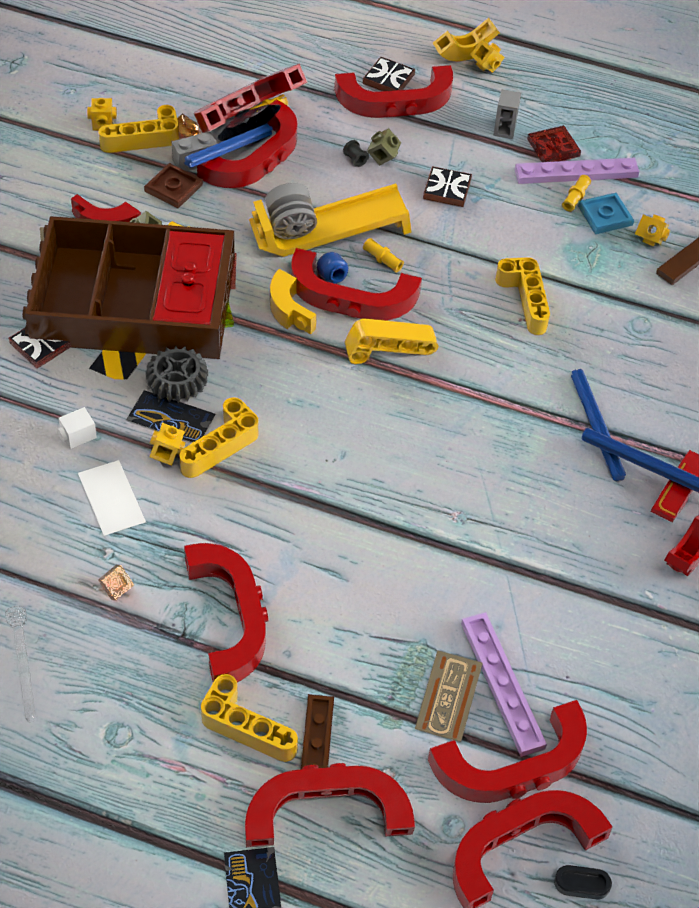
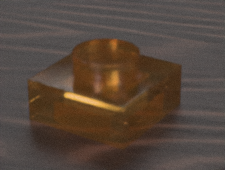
(187, 126)
(116, 582)

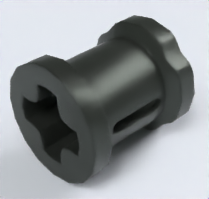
(353, 150)

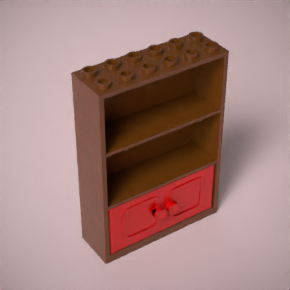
(131, 286)

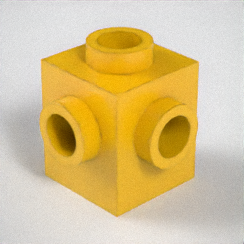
(487, 56)
(101, 112)
(647, 224)
(166, 443)

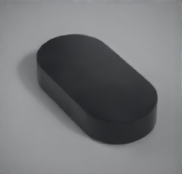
(582, 882)

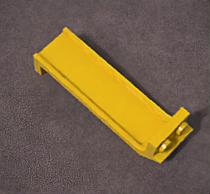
(336, 220)

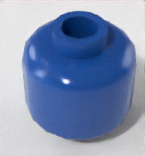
(332, 267)

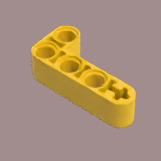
(141, 133)
(527, 277)
(389, 337)
(237, 432)
(279, 740)

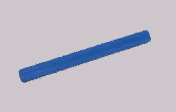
(228, 146)
(597, 422)
(641, 459)

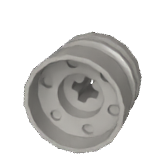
(291, 211)

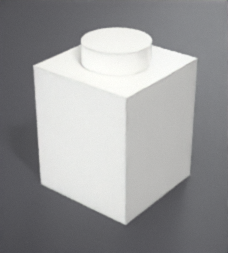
(76, 428)

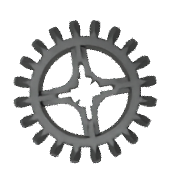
(177, 368)

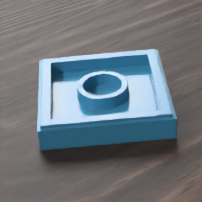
(605, 213)

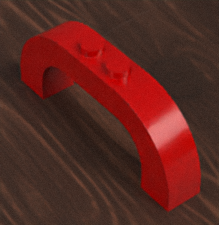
(396, 102)
(217, 112)
(263, 160)
(349, 300)
(224, 563)
(520, 777)
(328, 782)
(518, 817)

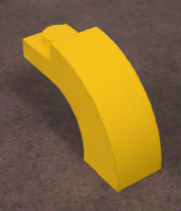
(460, 47)
(284, 308)

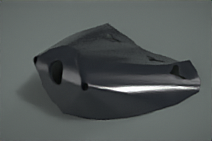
(257, 117)

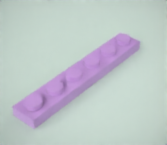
(572, 170)
(504, 685)

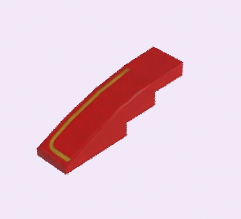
(674, 495)

